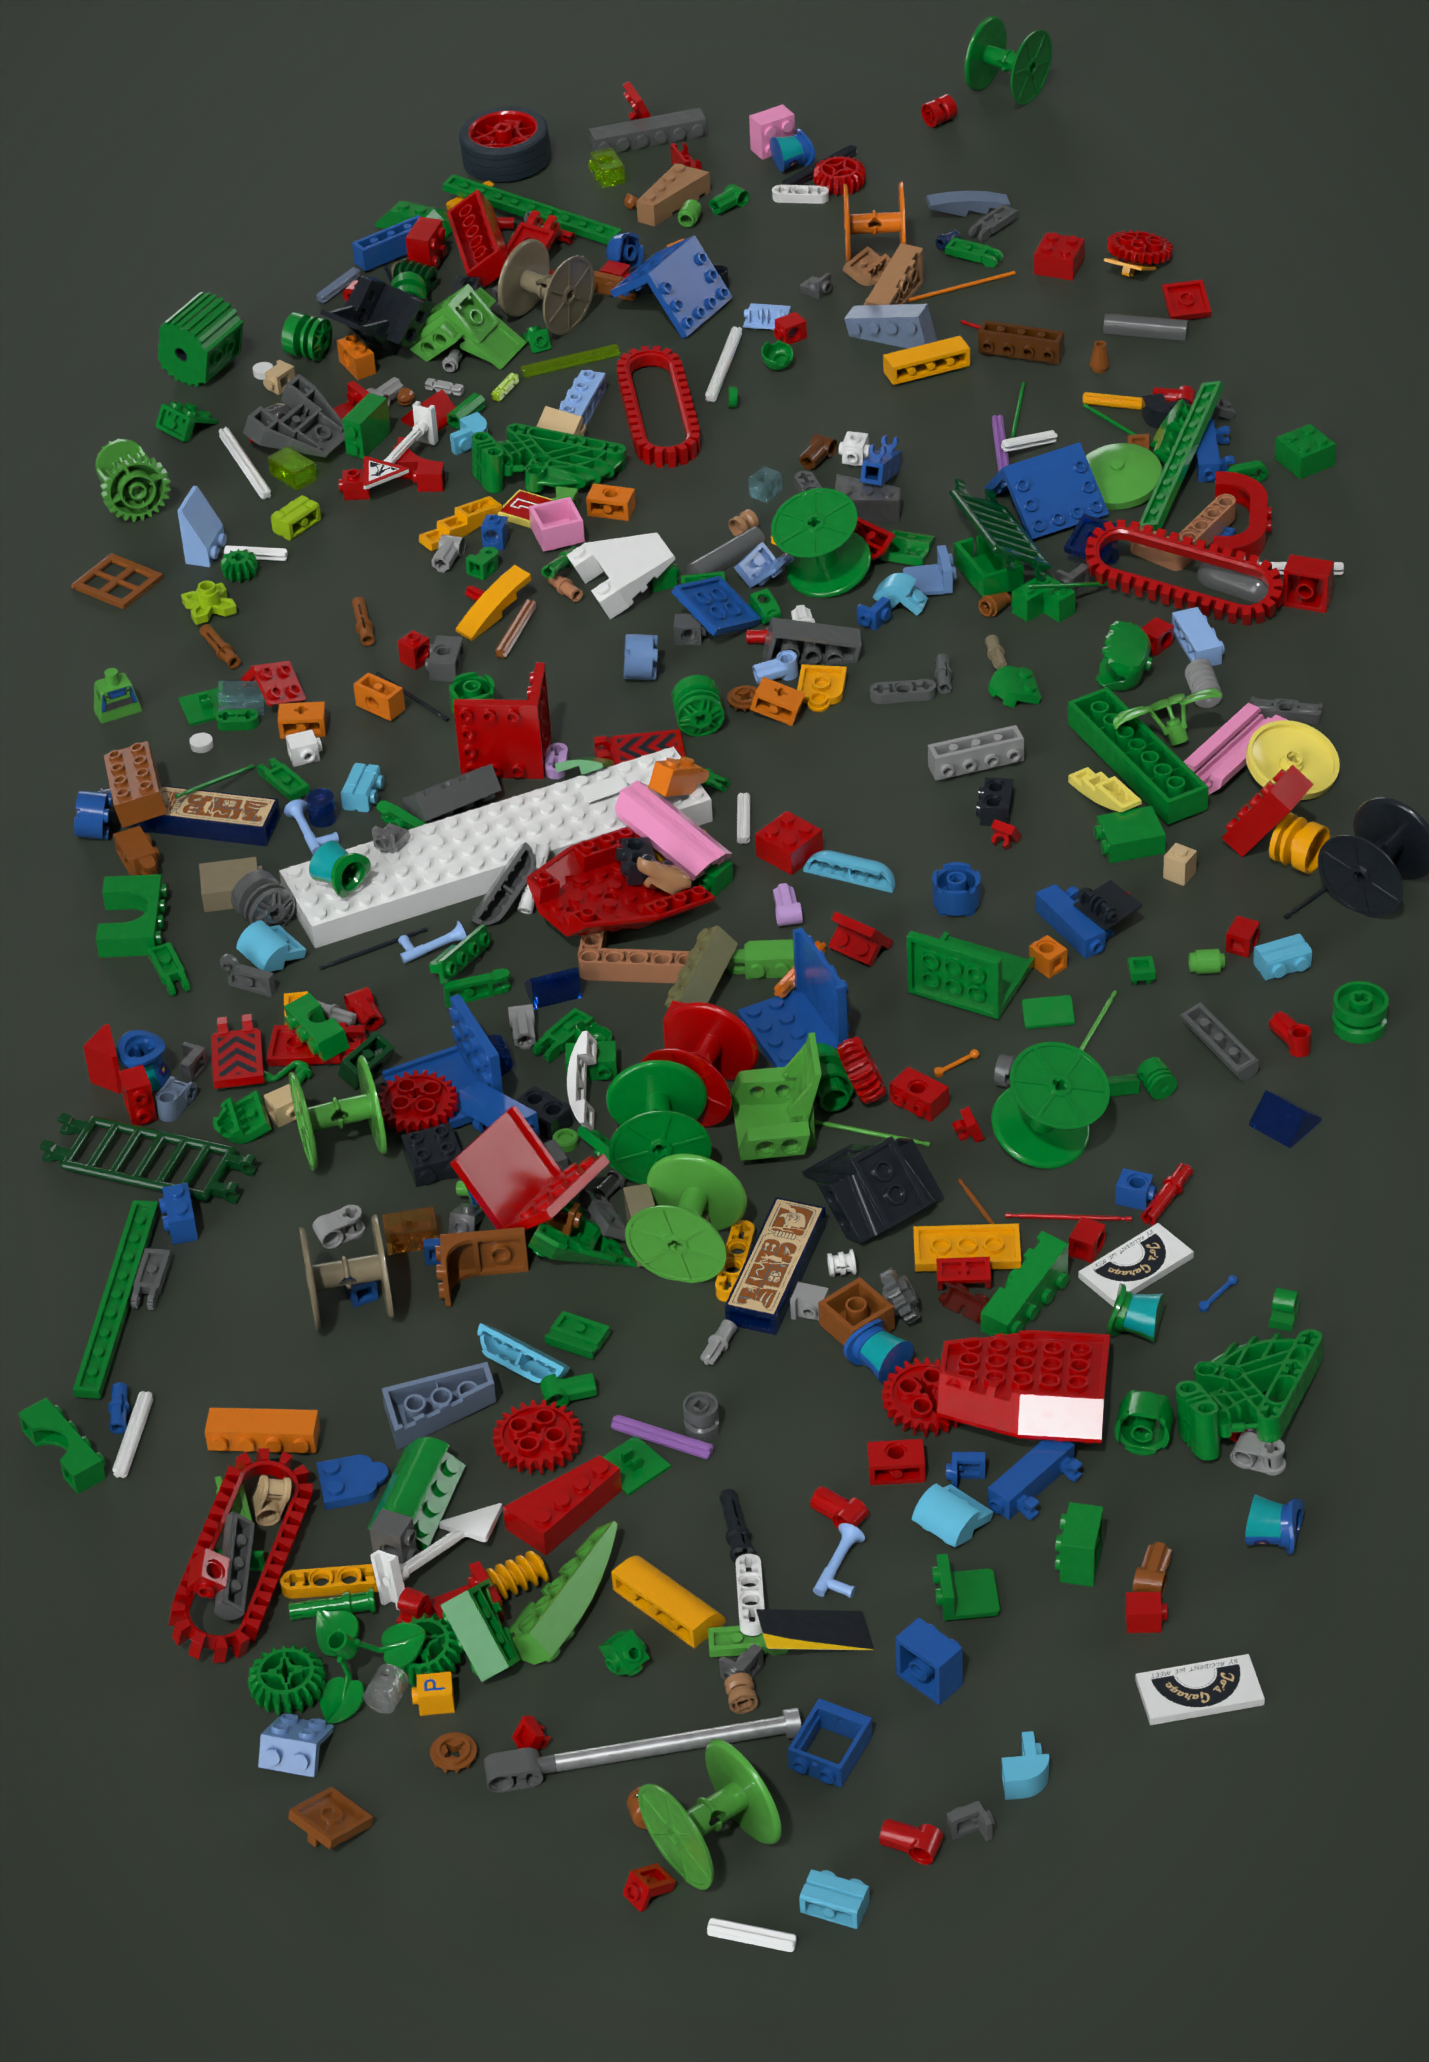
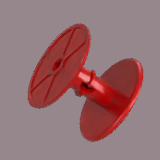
(714, 1047)

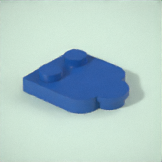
(350, 1480)

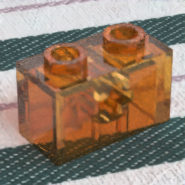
(407, 1229)

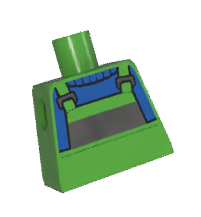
(114, 697)

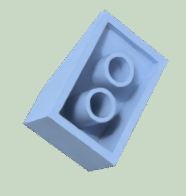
(200, 530)

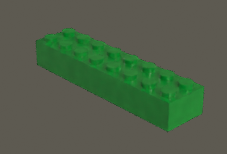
(1138, 757)

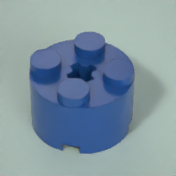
(93, 815)
(956, 889)

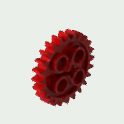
(1139, 247)
(417, 1101)
(906, 1397)
(537, 1437)

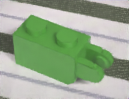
(762, 959)

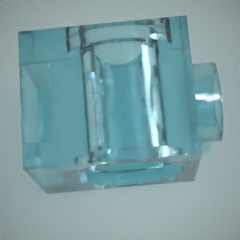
(765, 484)

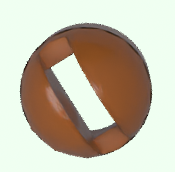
(630, 201)
(405, 396)

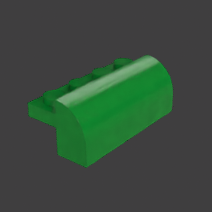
(422, 1486)

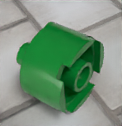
(471, 686)
(1144, 1422)

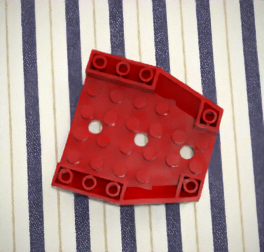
(586, 894)
(1045, 1400)

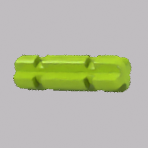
(505, 387)

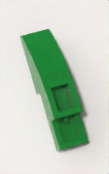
(1169, 430)

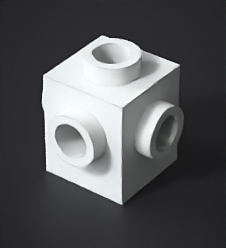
(854, 448)

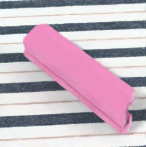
(1225, 750)
(669, 830)

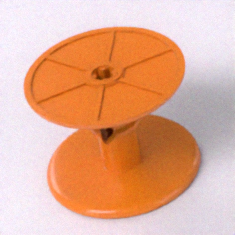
(874, 222)

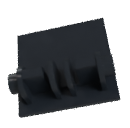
(1106, 904)

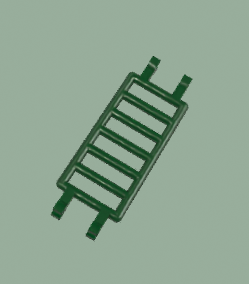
(1000, 529)
(85, 1129)

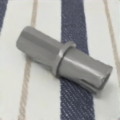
(338, 1014)
(718, 1342)

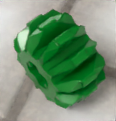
(239, 565)

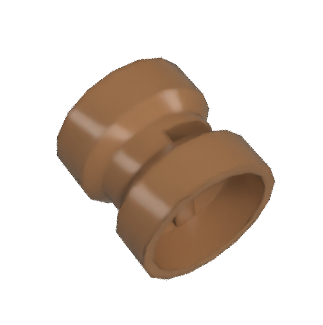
(743, 522)
(741, 1693)

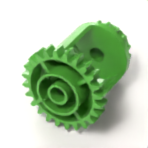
(132, 471)

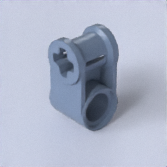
(174, 1098)

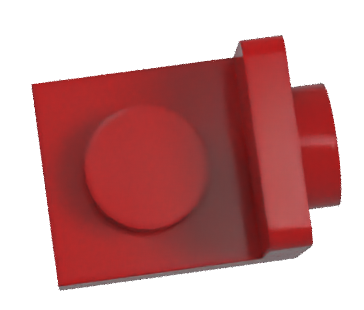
(647, 1883)

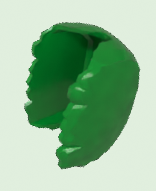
(1125, 657)

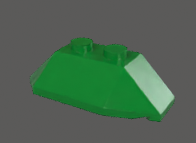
(407, 209)

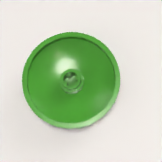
(1124, 474)

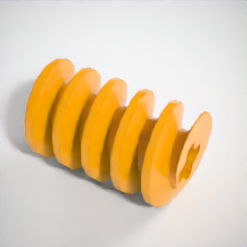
(517, 1573)

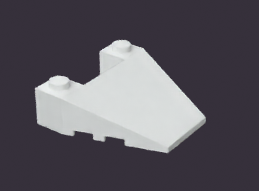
(626, 562)

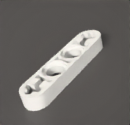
(749, 1594)

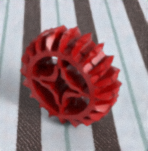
(839, 171)
(861, 1070)

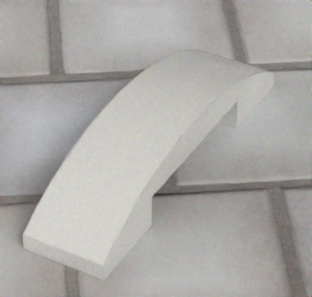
(582, 1055)

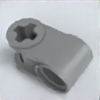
(338, 1227)
(1256, 1455)

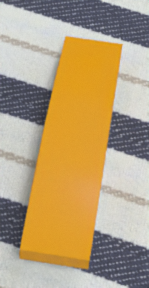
(464, 521)
(492, 602)

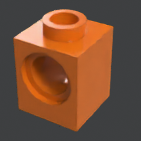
(1049, 956)

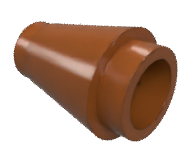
(1099, 358)
(993, 603)

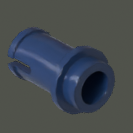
(942, 240)

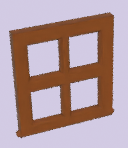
(131, 567)

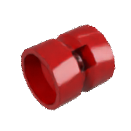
(939, 110)

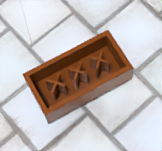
(135, 784)

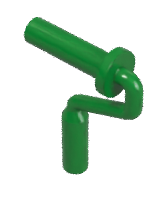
(302, 1070)

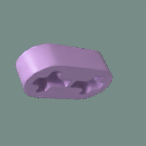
(551, 759)

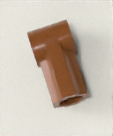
(1153, 1572)

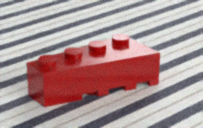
(562, 1505)

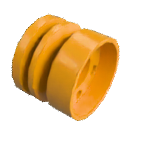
(1298, 843)

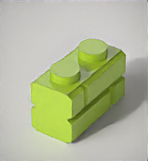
(295, 517)

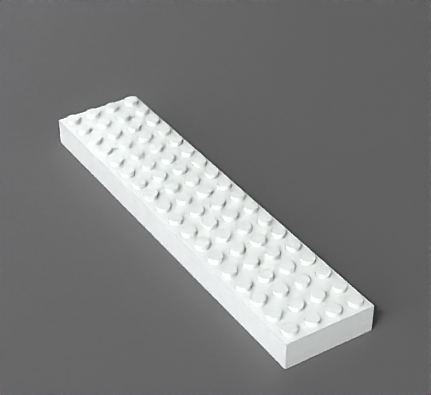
(468, 851)

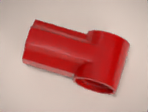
(1171, 395)
(363, 1005)
(1293, 1034)
(838, 1508)
(919, 1842)

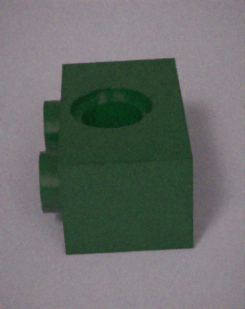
(377, 1054)

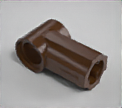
(819, 448)

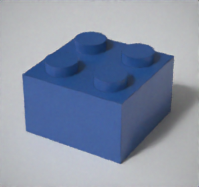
(929, 1661)

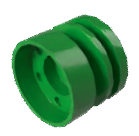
(306, 336)
(697, 705)

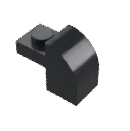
(1155, 409)

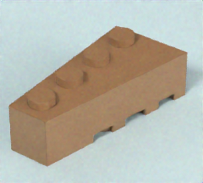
(671, 192)
(900, 278)

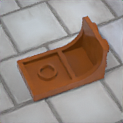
(479, 1255)

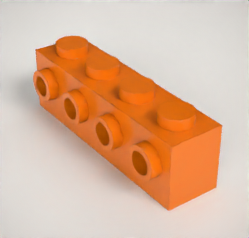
(262, 1428)

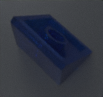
(554, 988)
(1283, 1119)

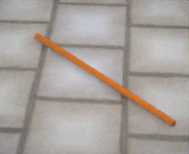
(961, 286)

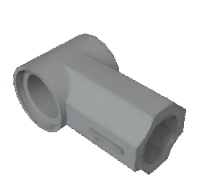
(389, 389)
(447, 552)
(522, 1024)

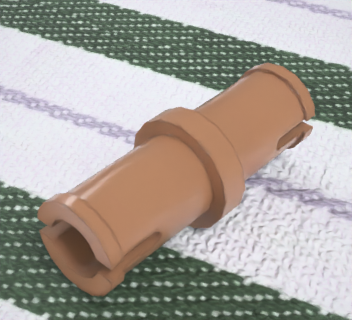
(565, 587)

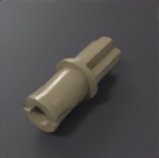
(995, 651)

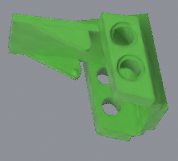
(468, 316)
(776, 1106)

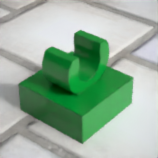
(1141, 969)

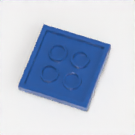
(716, 605)

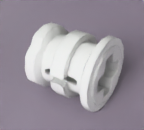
(841, 1263)

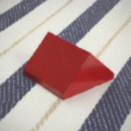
(442, 407)
(102, 1060)

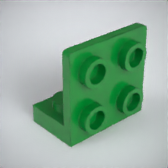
(180, 419)

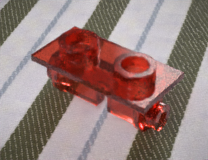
(959, 1296)

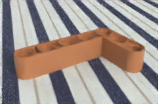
(1206, 525)
(627, 965)

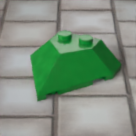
(581, 1246)

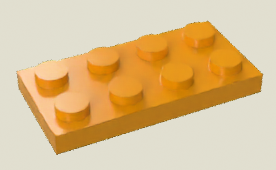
(995, 1241)

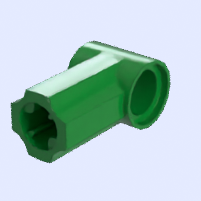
(732, 196)
(567, 1389)

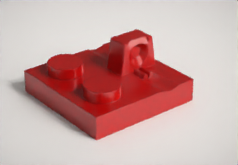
(634, 99)
(1186, 300)

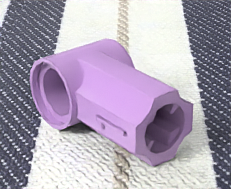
(786, 906)

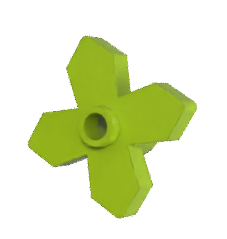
(208, 600)

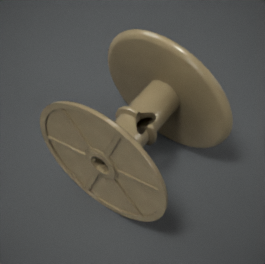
(527, 280)
(362, 1269)

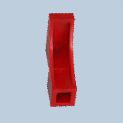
(426, 473)

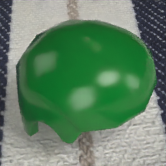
(777, 355)
(598, 1032)

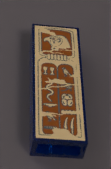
(216, 816)
(775, 1265)

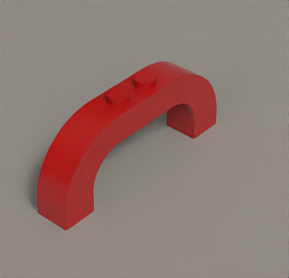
(1255, 499)

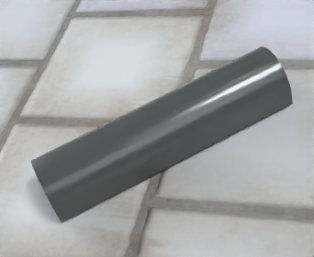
(1145, 327)
(727, 553)
(1221, 1041)
(238, 1547)

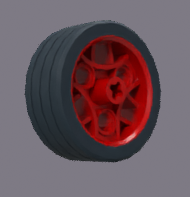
(505, 144)

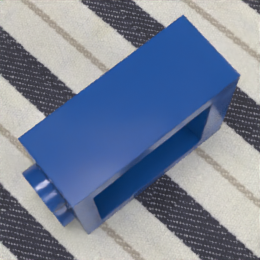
(829, 1716)

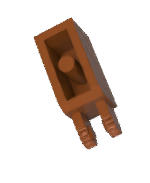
(137, 852)

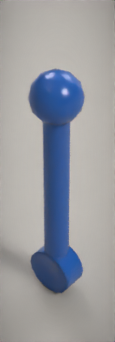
(1205, 1305)

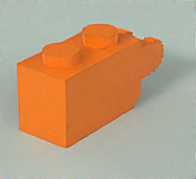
(677, 776)

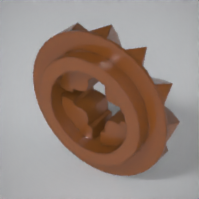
(741, 697)
(453, 1742)

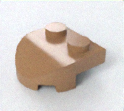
(866, 267)

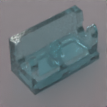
(240, 696)

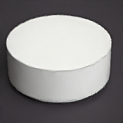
(260, 368)
(201, 742)

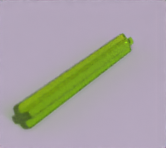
(570, 360)

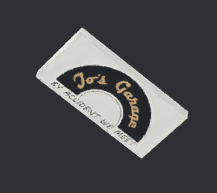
(1136, 1263)
(1199, 1689)

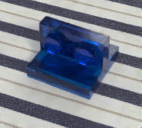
(1077, 541)

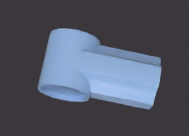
(783, 667)

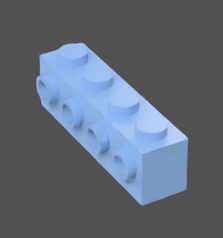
(585, 394)

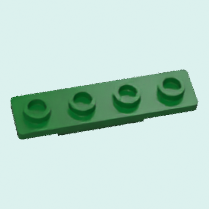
(459, 956)

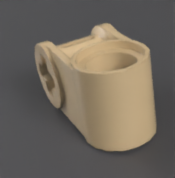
(271, 1499)

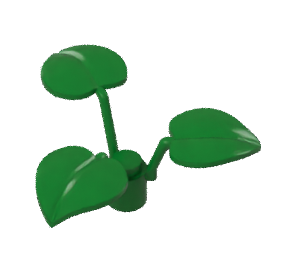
(337, 1637)

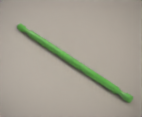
(1098, 1020)
(867, 1132)

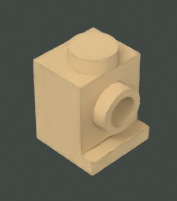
(278, 377)

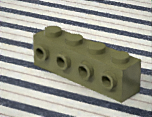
(704, 967)

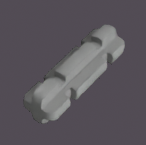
(448, 387)

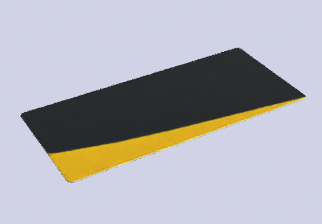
(814, 1629)

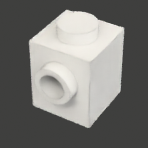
(303, 748)

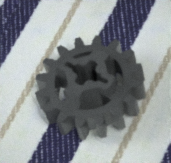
(900, 1294)

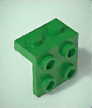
(964, 1592)

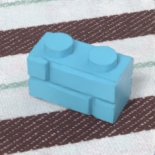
(362, 787)
(1282, 957)
(834, 1898)

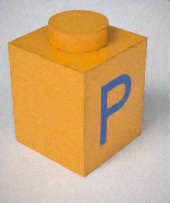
(434, 1693)

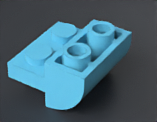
(269, 946)
(950, 1514)

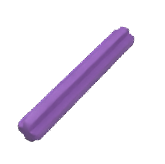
(662, 1437)

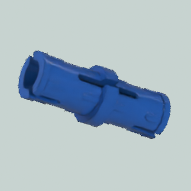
(119, 1408)

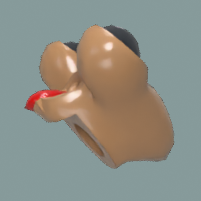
(663, 875)

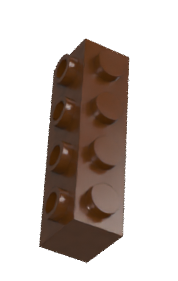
(1021, 342)

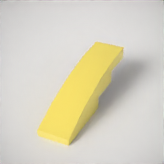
(1104, 790)

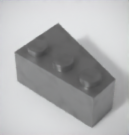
(871, 500)

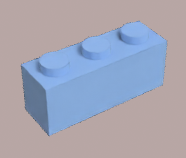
(1197, 636)

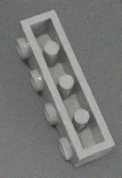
(975, 752)

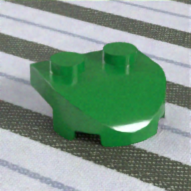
(1014, 685)
(242, 1120)

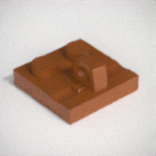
(330, 1818)

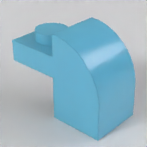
(462, 440)
(900, 588)
(1025, 1774)

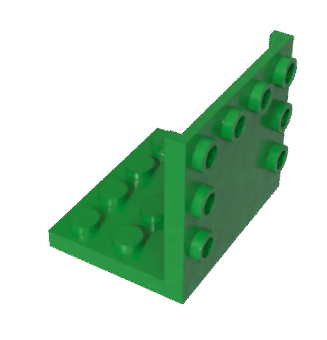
(964, 973)

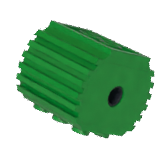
(200, 339)

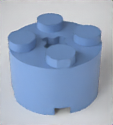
(640, 657)

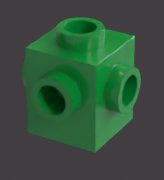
(624, 1653)

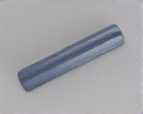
(338, 285)

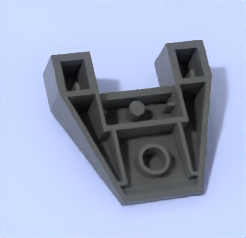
(308, 428)

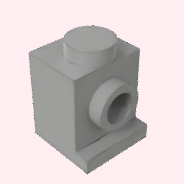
(805, 1300)

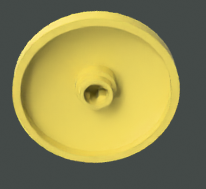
(1297, 744)

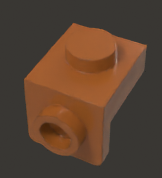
(567, 1222)

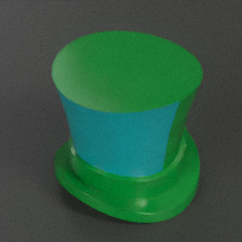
(339, 868)
(1136, 1313)

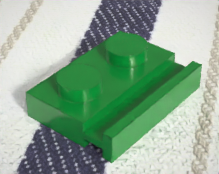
(577, 1334)

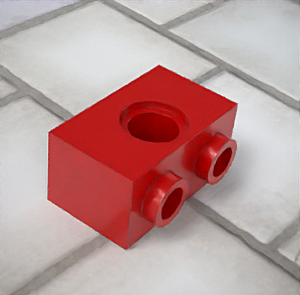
(919, 1094)
(137, 1095)
(896, 1462)

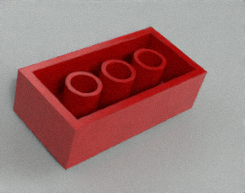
(1266, 809)

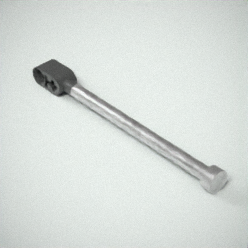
(525, 1768)

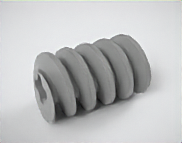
(1202, 676)

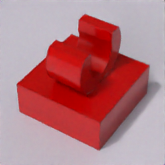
(1006, 832)
(968, 1126)
(530, 1734)

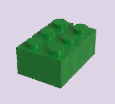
(987, 569)

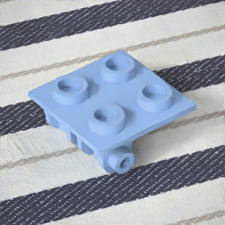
(764, 315)

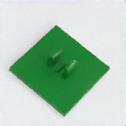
(200, 706)
(637, 1464)

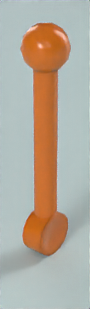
(939, 1071)

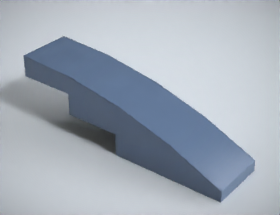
(962, 201)

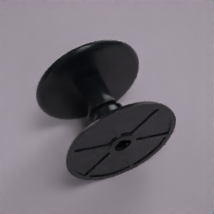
(1369, 867)

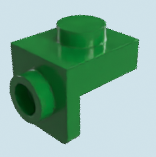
(537, 338)

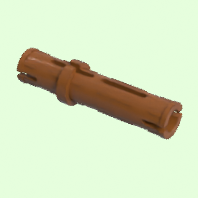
(359, 608)
(220, 646)

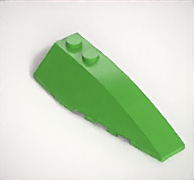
(551, 1620)

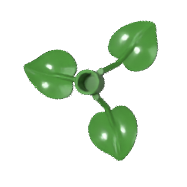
(1175, 728)

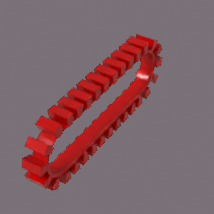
(273, 1569)

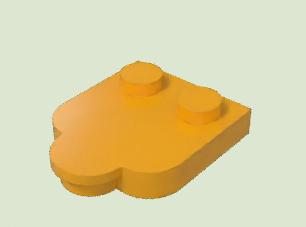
(822, 685)

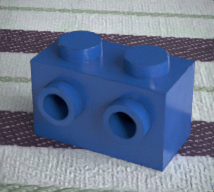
(179, 1212)

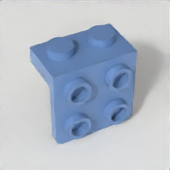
(761, 564)
(937, 577)
(293, 1744)

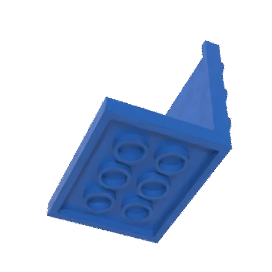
(682, 283)
(1051, 490)
(813, 1006)
(463, 1064)

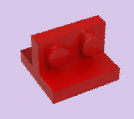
(857, 940)

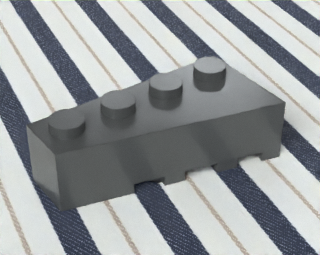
(812, 642)
(453, 794)

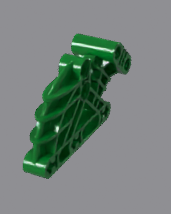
(547, 458)
(1231, 1387)

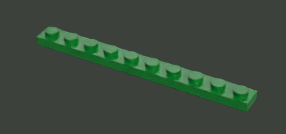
(520, 206)
(1181, 454)
(115, 1300)

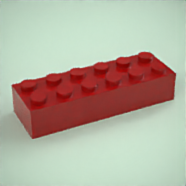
(478, 237)

